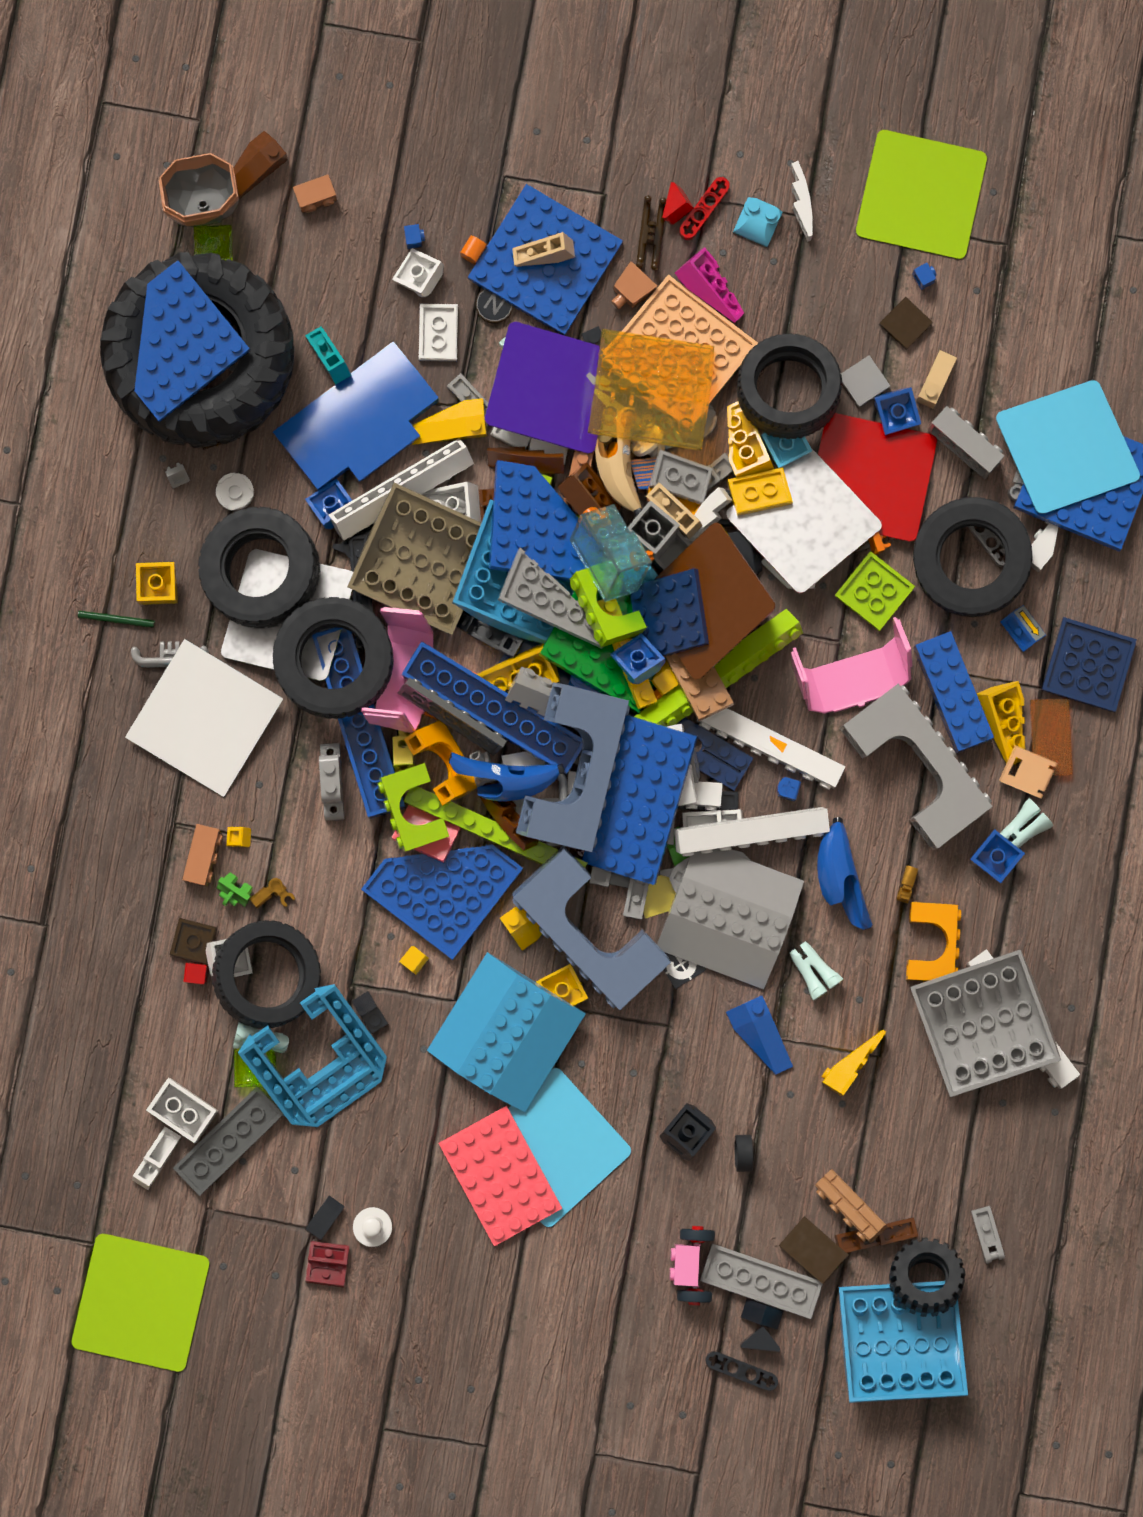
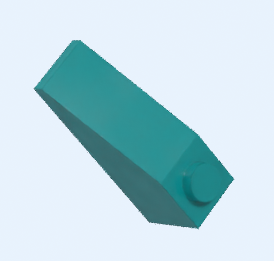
(328, 355)

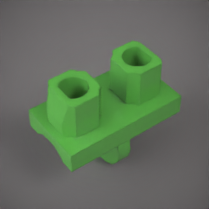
(231, 893)

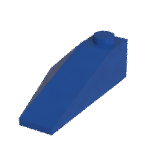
(760, 1033)

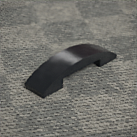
(489, 635)

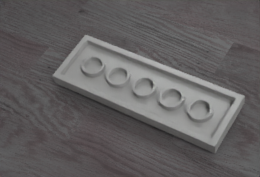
(761, 1281)

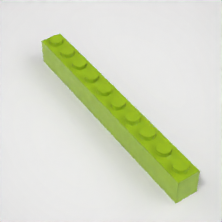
(741, 660)
(476, 824)

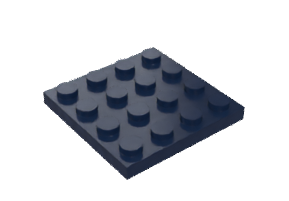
(672, 612)
(1089, 664)

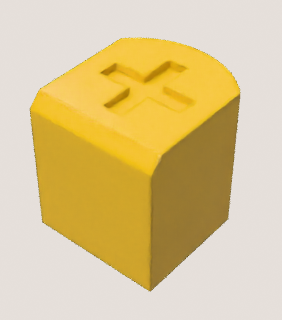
(414, 960)

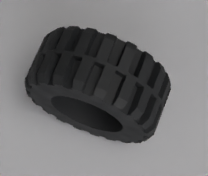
(932, 1253)

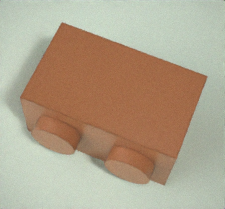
(315, 194)

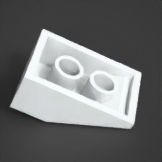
(459, 497)

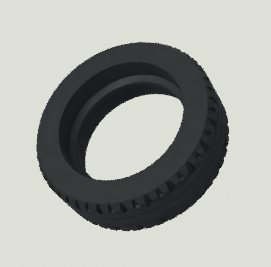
(790, 348)
(225, 984)

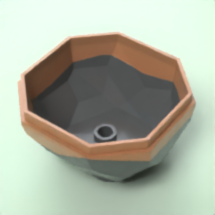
(198, 183)

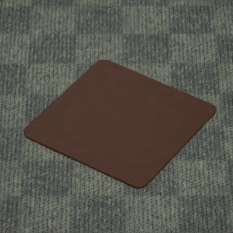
(730, 595)

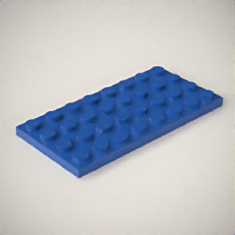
(642, 799)

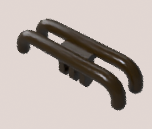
(651, 233)

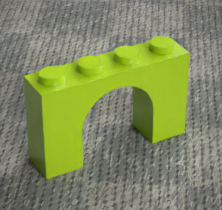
(606, 628)
(394, 787)

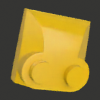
(565, 985)

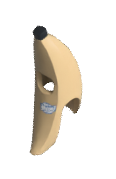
(617, 475)

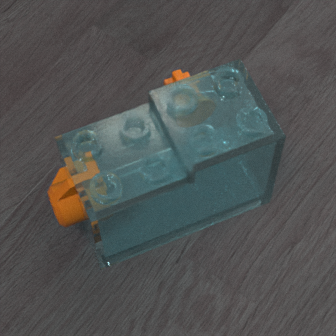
(610, 552)

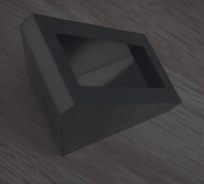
(762, 1314)
(760, 1340)

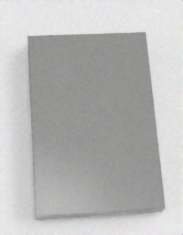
(681, 477)

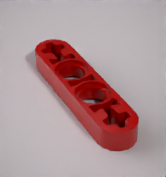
(704, 208)

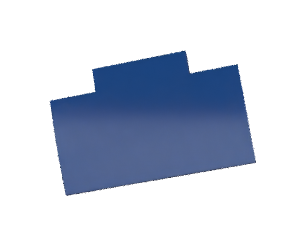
(359, 420)

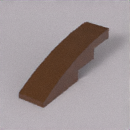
(543, 462)
(508, 820)
(895, 1232)

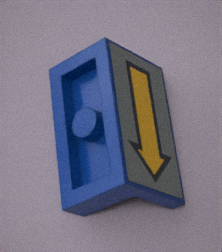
(1023, 628)

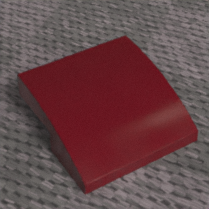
(327, 1264)

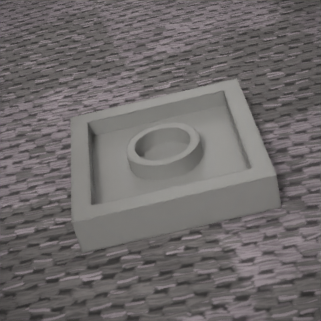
(864, 381)

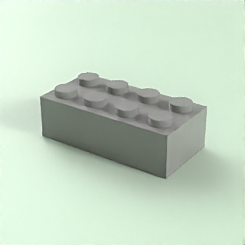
(966, 442)

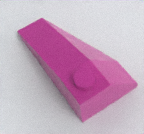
(704, 280)

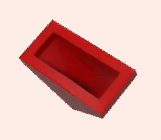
(676, 205)

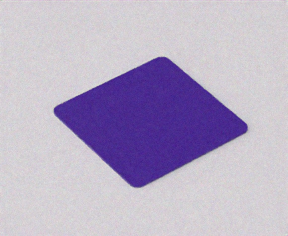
(544, 387)

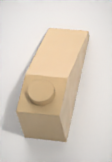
(544, 251)
(936, 379)
(675, 509)

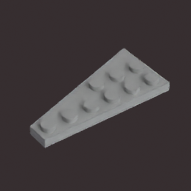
(544, 598)

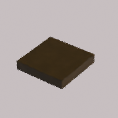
(906, 323)
(191, 940)

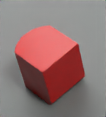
(195, 973)

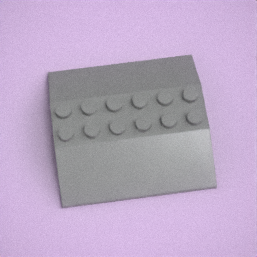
(730, 915)
(986, 1023)

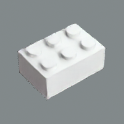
(182, 1110)

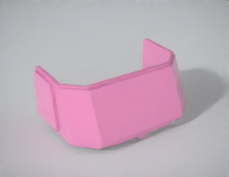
(405, 632)
(856, 678)

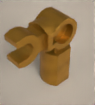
(907, 881)
(264, 894)

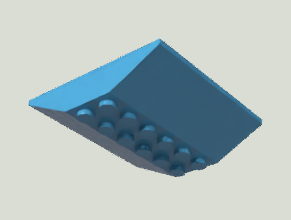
(481, 588)
(505, 1032)
(897, 1352)

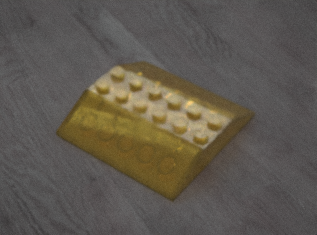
(651, 389)

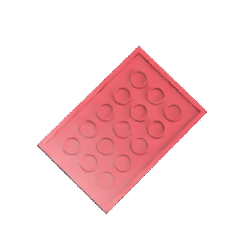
(500, 1175)

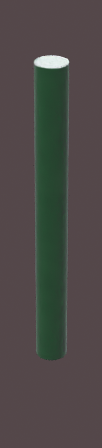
(116, 619)

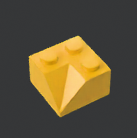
(156, 583)

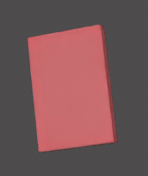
(439, 849)

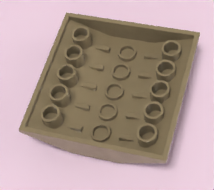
(416, 557)

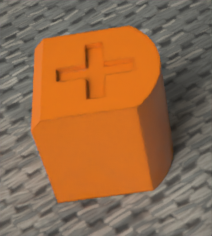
(473, 249)

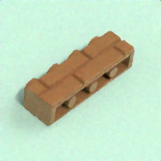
(852, 1207)

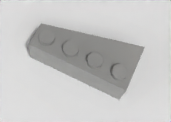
(530, 690)

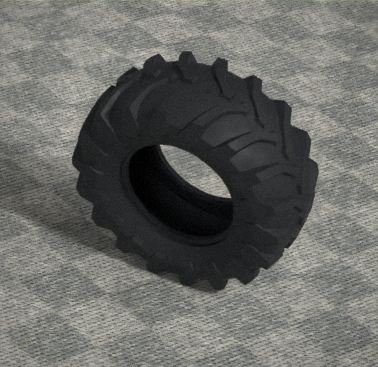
(246, 395)

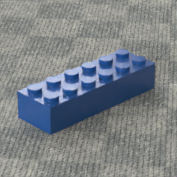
(953, 692)

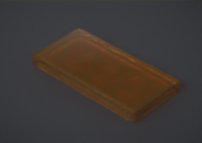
(1052, 733)

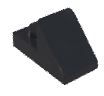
(370, 1012)

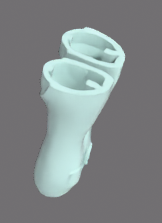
(1027, 812)
(828, 975)
(244, 1031)

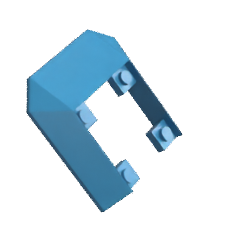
(334, 1086)

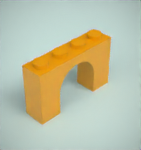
(439, 740)
(944, 917)

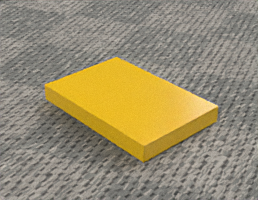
(759, 491)

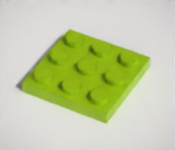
(874, 591)

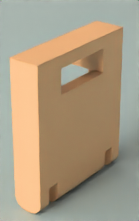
(1032, 773)

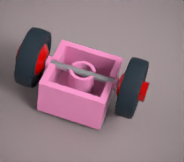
(687, 1265)

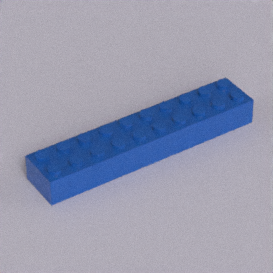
(487, 704)
(363, 740)

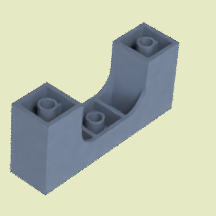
(577, 817)
(615, 974)

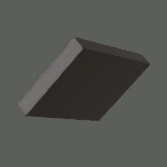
(813, 1250)

